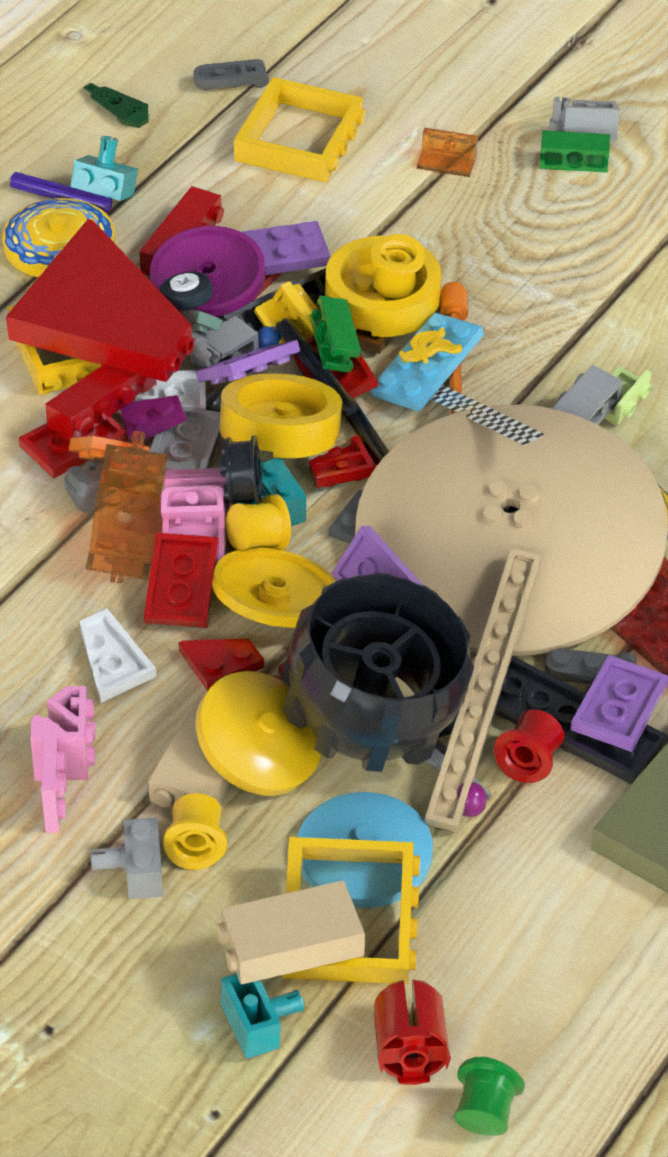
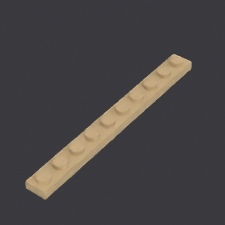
(483, 691)

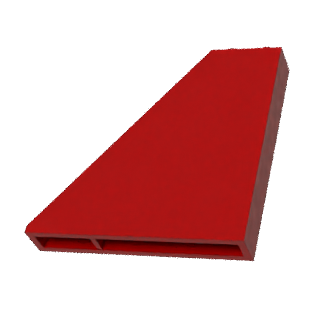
(101, 310)

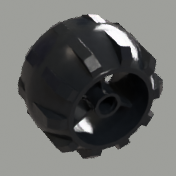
(348, 662)

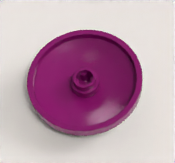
(223, 254)

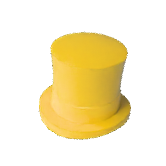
(396, 262)
(259, 524)
(195, 835)

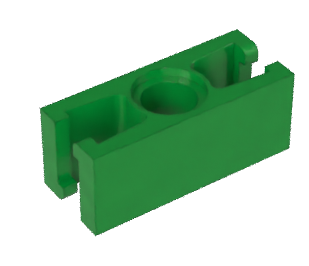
(574, 151)
(335, 334)

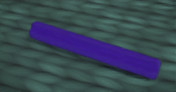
(55, 190)

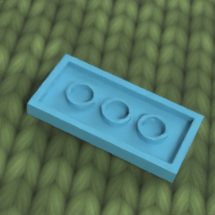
(416, 382)

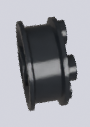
(242, 470)

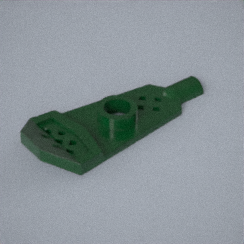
(126, 109)

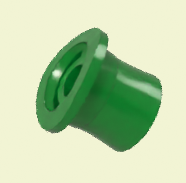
(487, 1095)

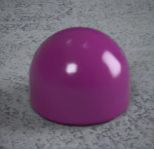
(475, 800)

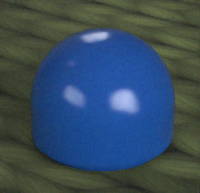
(268, 336)

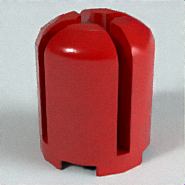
(425, 1038)

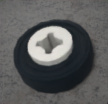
(187, 290)

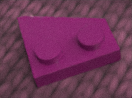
(153, 415)

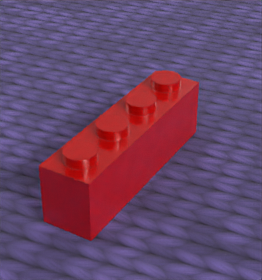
(194, 210)
(94, 400)

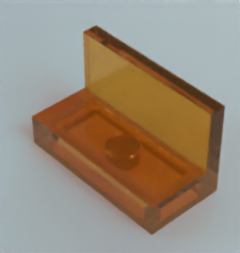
(448, 152)

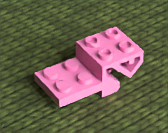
(195, 504)
(62, 749)

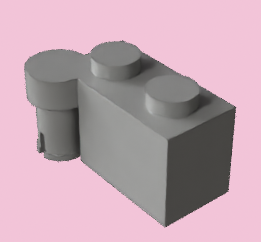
(585, 116)
(217, 346)

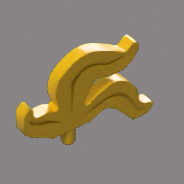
(422, 352)

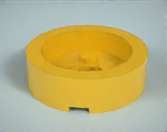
(351, 278)
(284, 411)

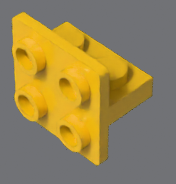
(288, 303)

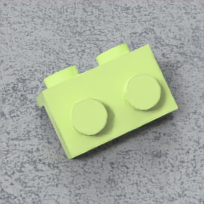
(632, 391)

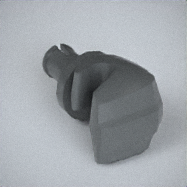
(83, 485)

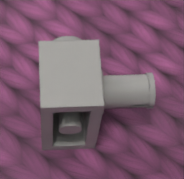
(137, 856)

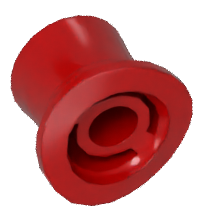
(528, 749)

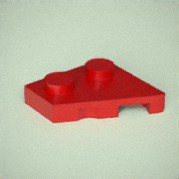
(342, 465)
(220, 657)

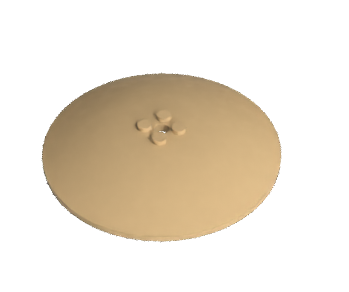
(580, 506)

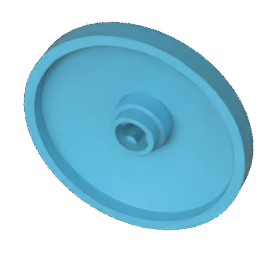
(367, 818)

